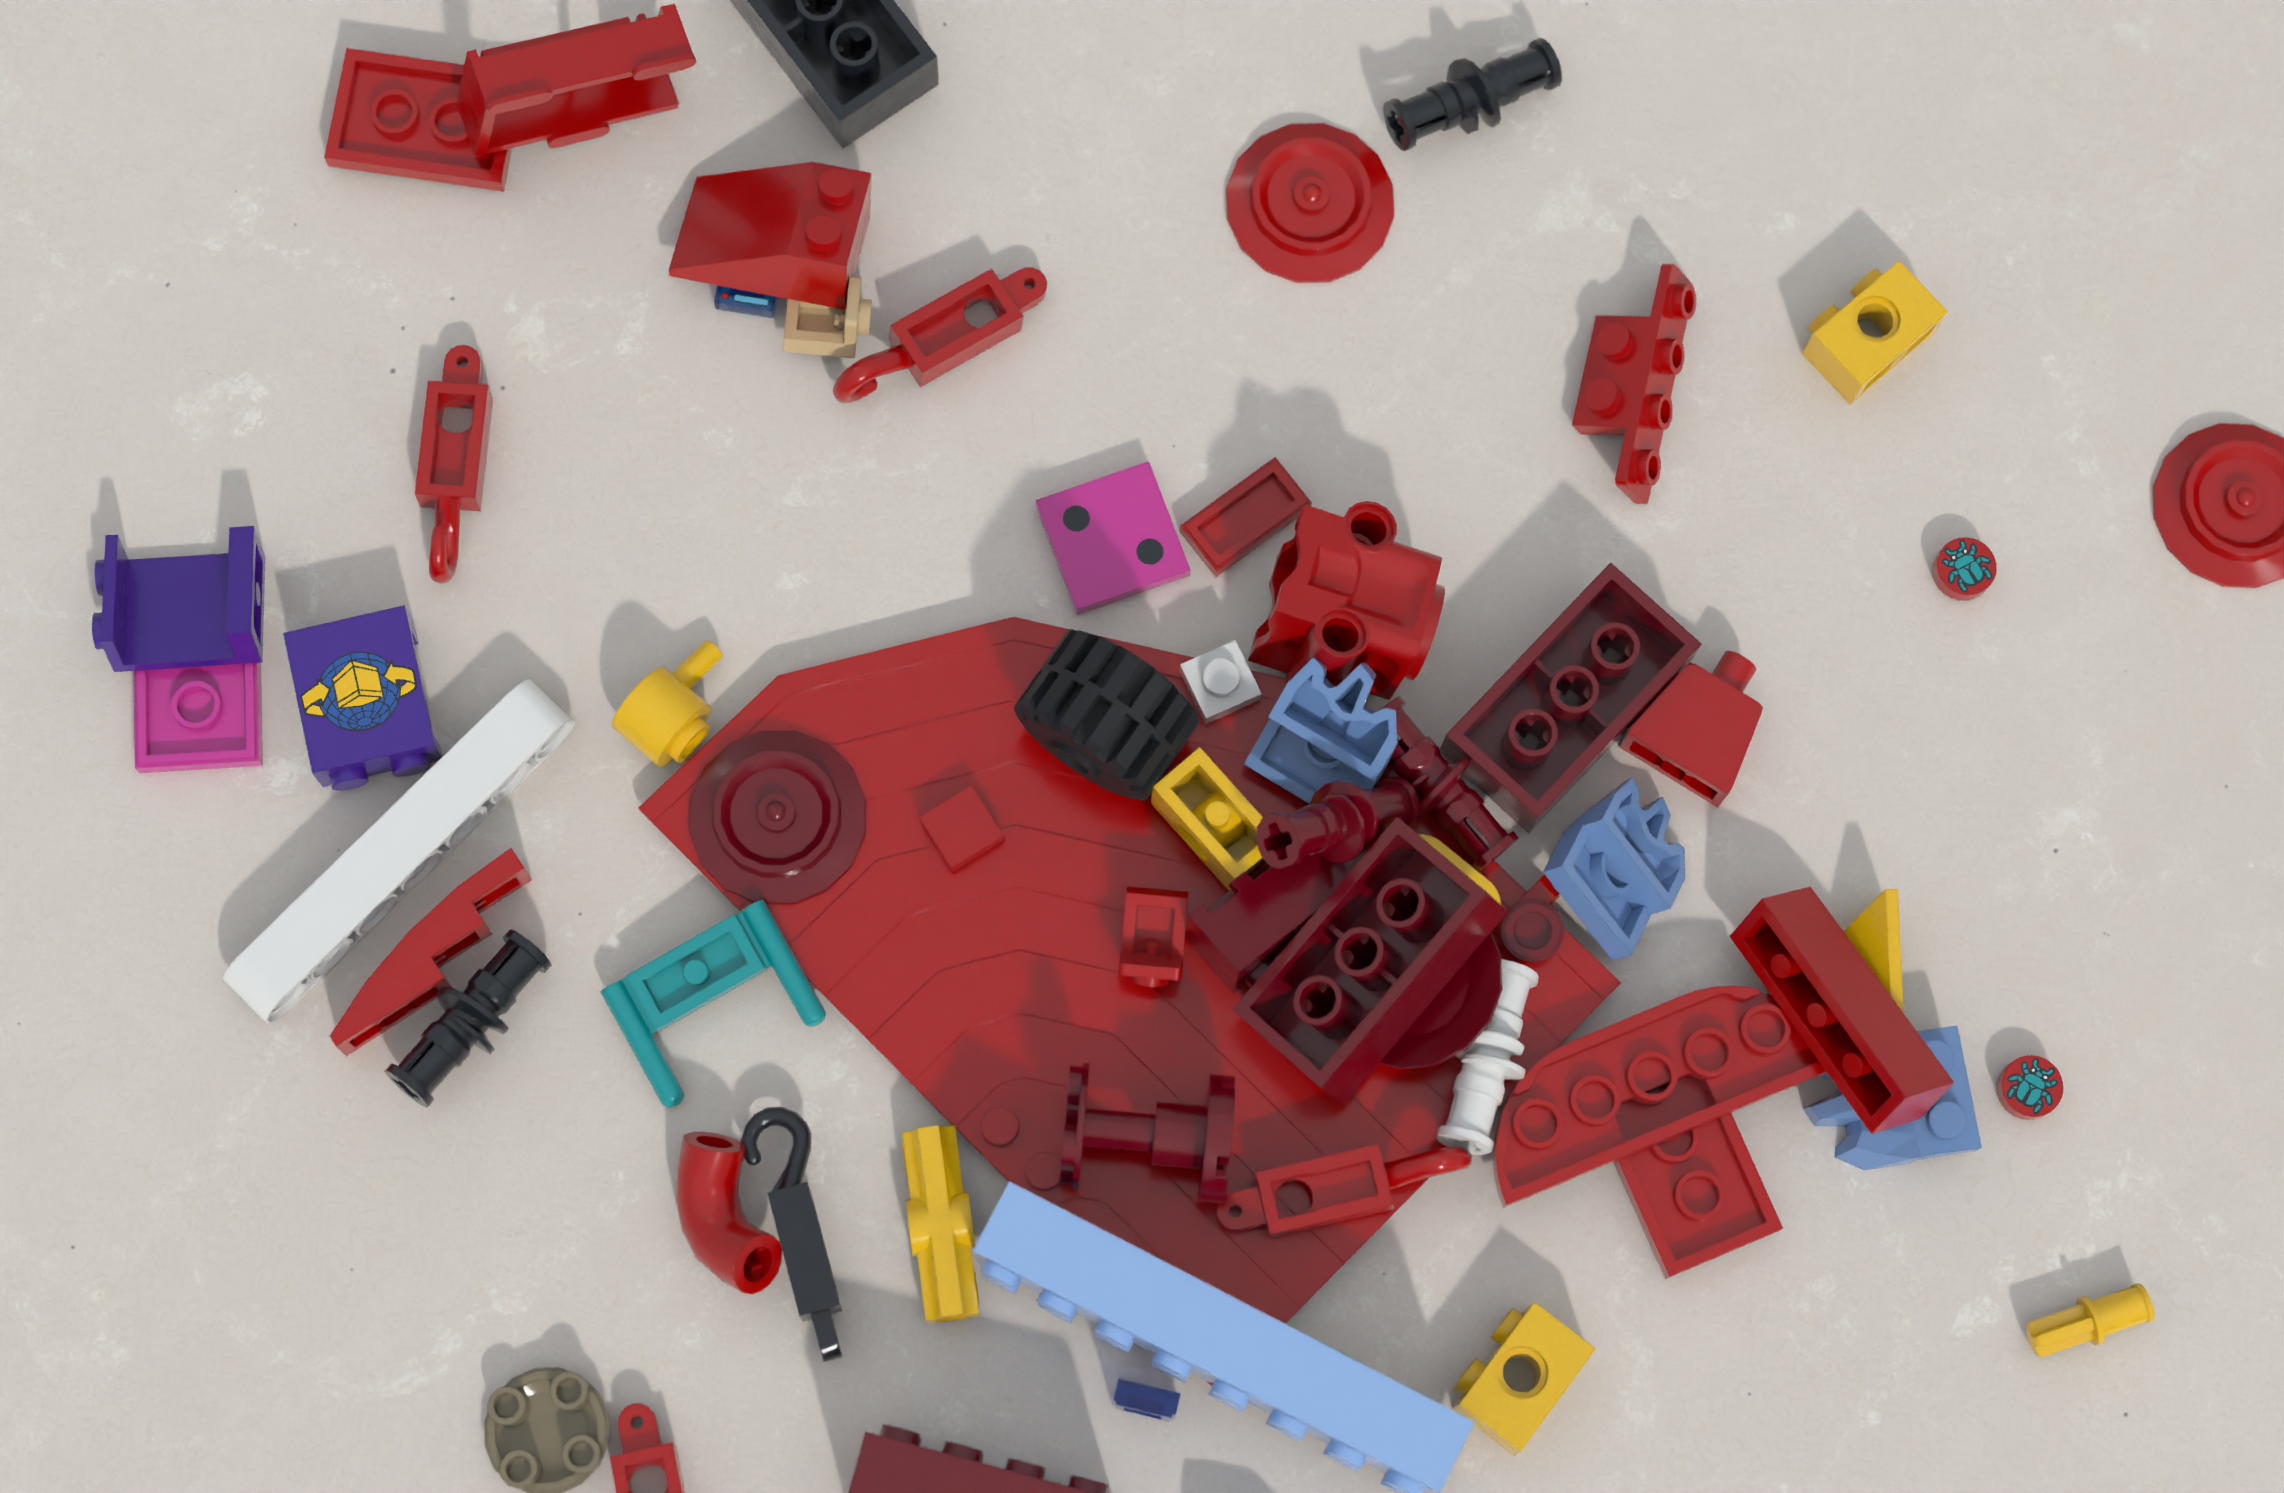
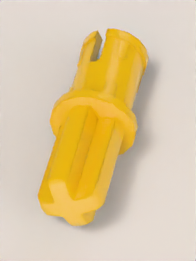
(2090, 1320)

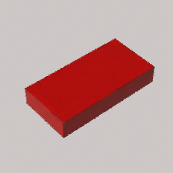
(1244, 517)

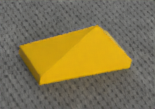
(1877, 939)

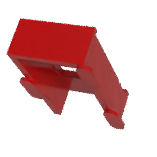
(572, 82)

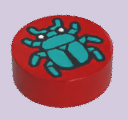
(1964, 569)
(2030, 1087)

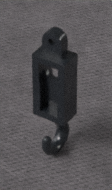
(799, 1227)

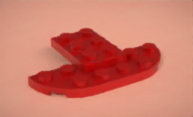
(1661, 1108)

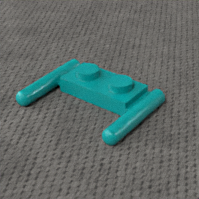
(698, 975)

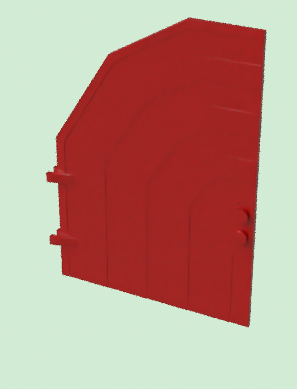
(1011, 963)

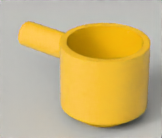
(663, 712)

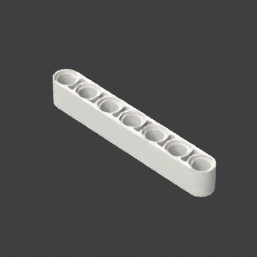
(398, 851)

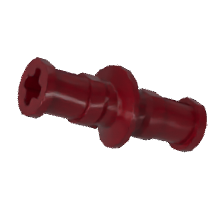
(1445, 792)
(1336, 821)

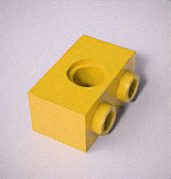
(1857, 361)
(1210, 816)
(1556, 1360)

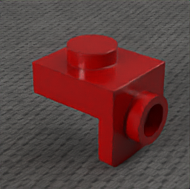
(1153, 935)

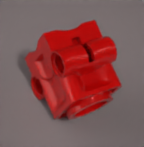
(1351, 599)

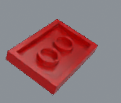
(404, 122)

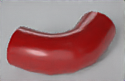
(714, 1217)

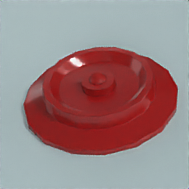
(1310, 202)
(2224, 504)

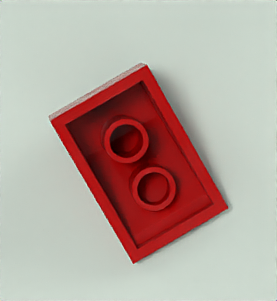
(777, 231)

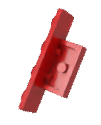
(1632, 380)

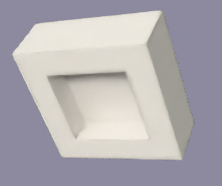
(1220, 682)

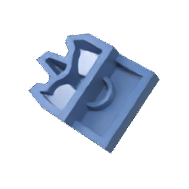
(1325, 733)
(1618, 868)
(1942, 1131)

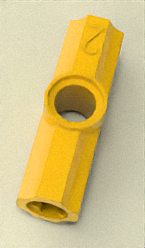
(940, 1224)

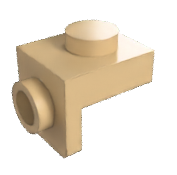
(827, 329)

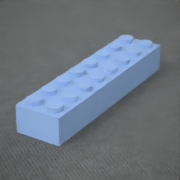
(1221, 1341)

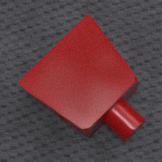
(1699, 727)

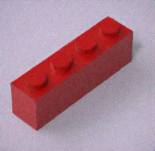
(1841, 1009)

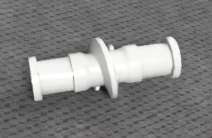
(1486, 1066)

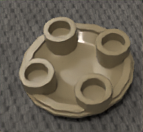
(546, 1430)

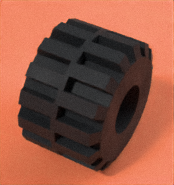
(1107, 714)

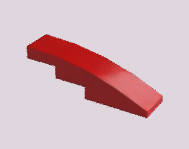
(412, 970)

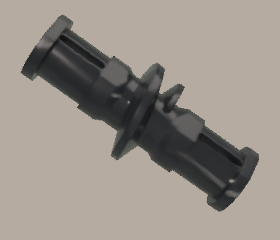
(1471, 93)
(468, 1017)

